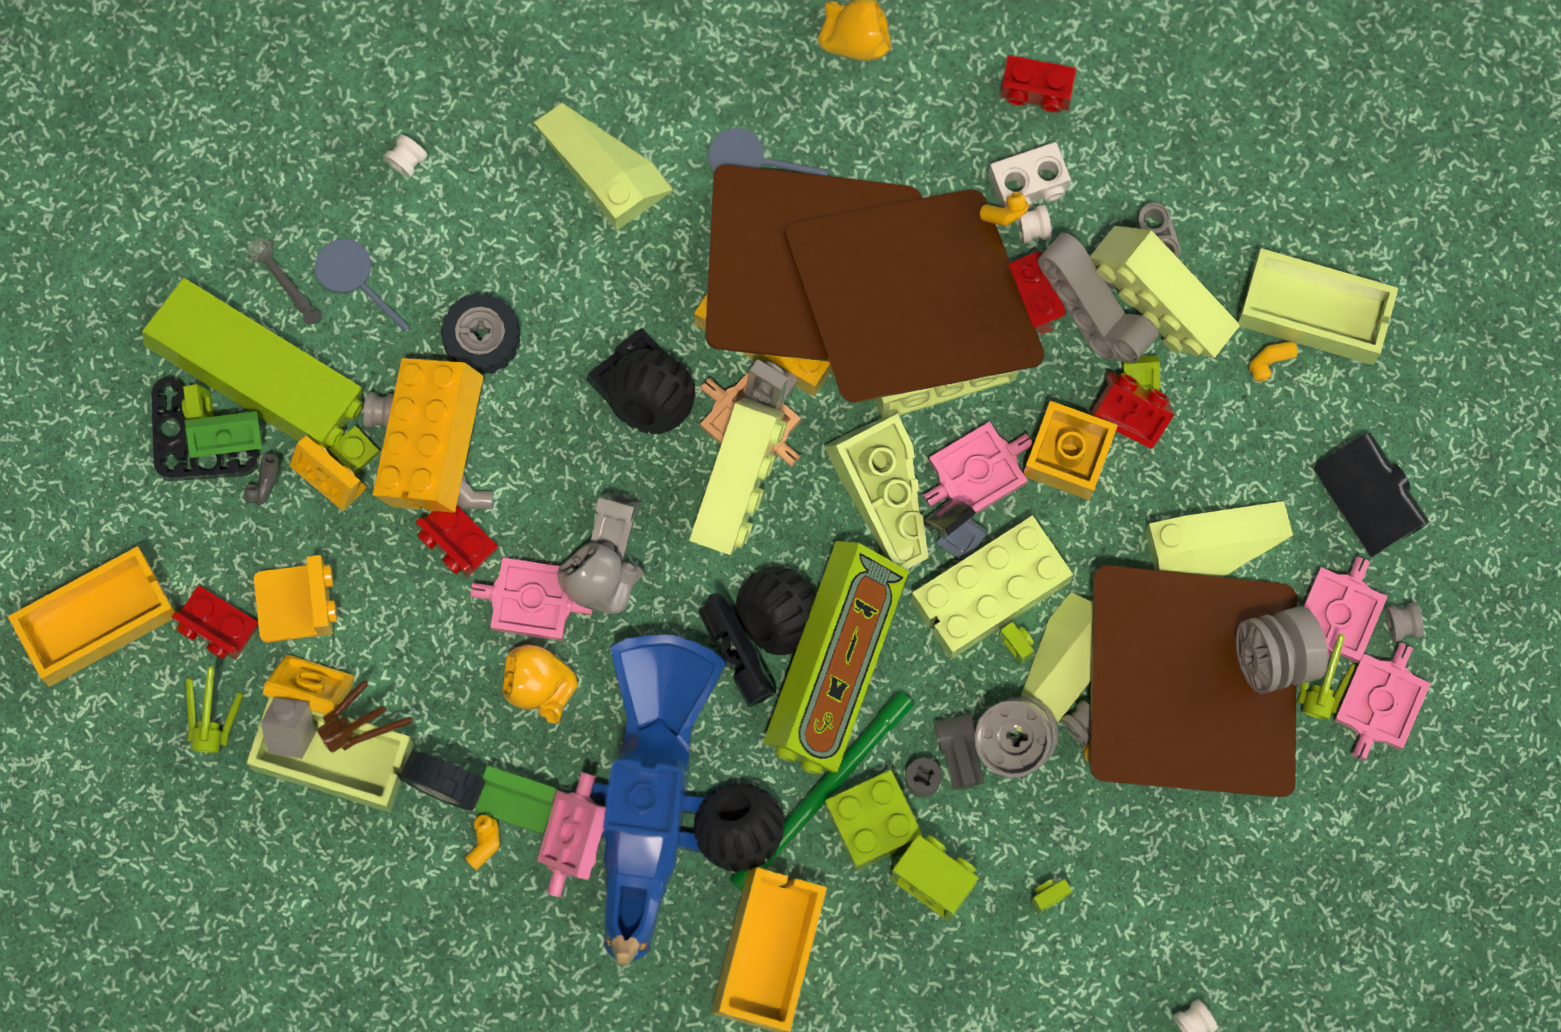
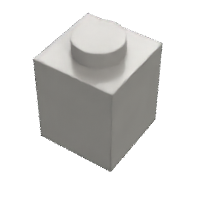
(288, 727)

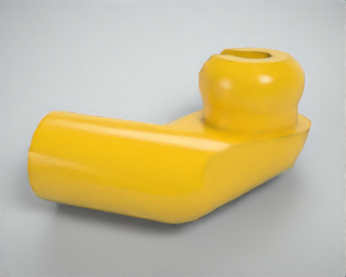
(1004, 216)
(1270, 354)
(487, 841)

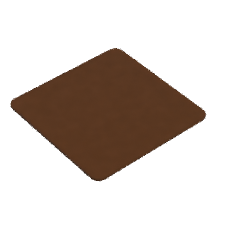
(752, 277)
(913, 296)
(1172, 689)

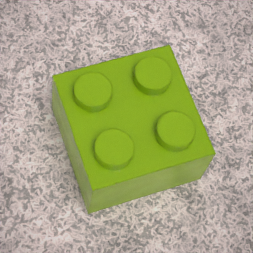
(872, 820)
(935, 877)

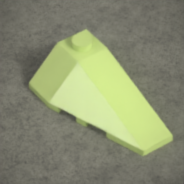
(608, 170)
(924, 398)
(881, 481)
(1217, 540)
(1063, 658)

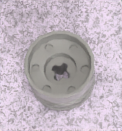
(1281, 649)
(1001, 749)

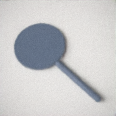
(745, 149)
(346, 267)

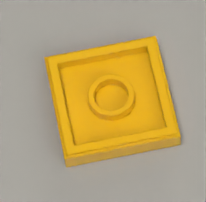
(310, 683)

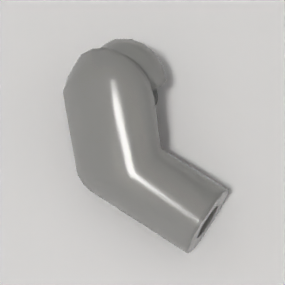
(474, 499)

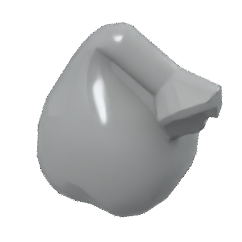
(598, 579)

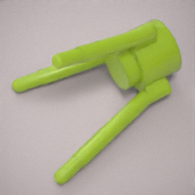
(1320, 700)
(205, 734)

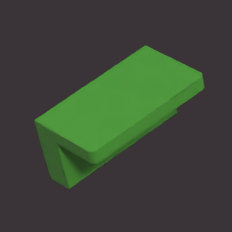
(223, 434)
(516, 800)

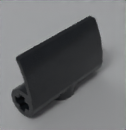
(1371, 494)
(723, 623)

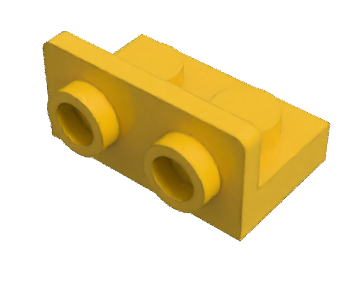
(326, 474)

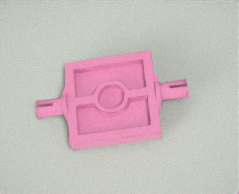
(978, 469)
(528, 600)
(1345, 607)
(1382, 702)
(572, 835)

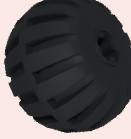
(650, 391)
(775, 609)
(738, 826)

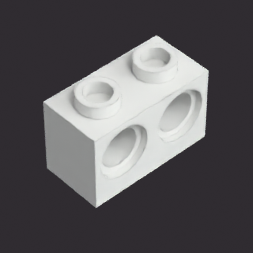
(1025, 170)

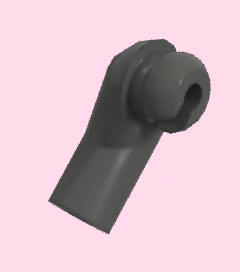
(267, 479)

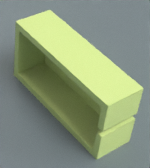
(1163, 291)
(1317, 306)
(736, 476)
(991, 587)
(359, 774)

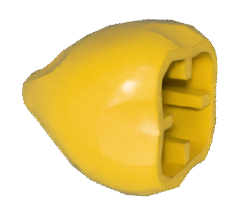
(855, 30)
(539, 681)

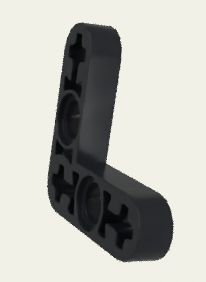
(178, 445)

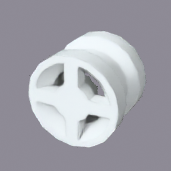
(405, 156)
(1035, 225)
(1195, 1019)

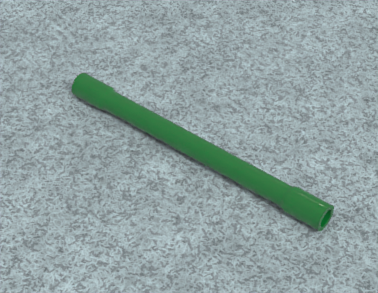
(885, 721)

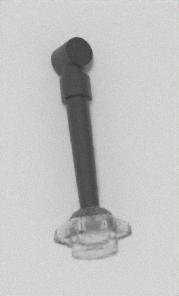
(261, 252)

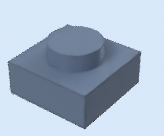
(963, 540)

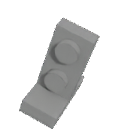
(769, 384)
(615, 522)

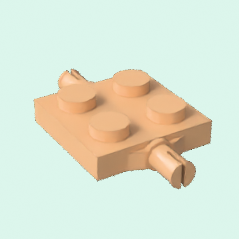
(718, 419)

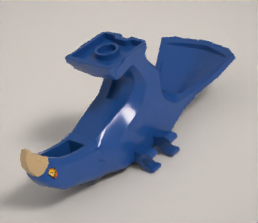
(663, 691)

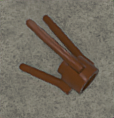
(340, 732)

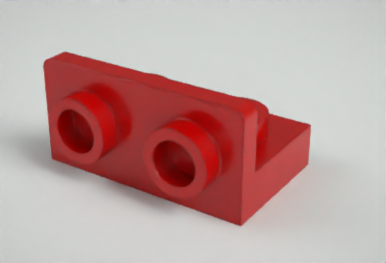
(1038, 84)
(1037, 293)
(1136, 411)
(458, 539)
(216, 623)

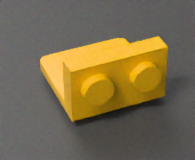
(295, 601)

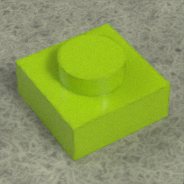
(1145, 371)
(197, 402)
(354, 450)
(1017, 642)
(1050, 894)

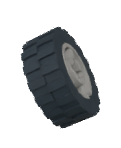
(479, 313)
(442, 780)

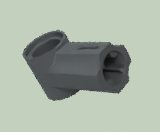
(959, 748)

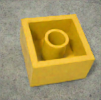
(1070, 450)

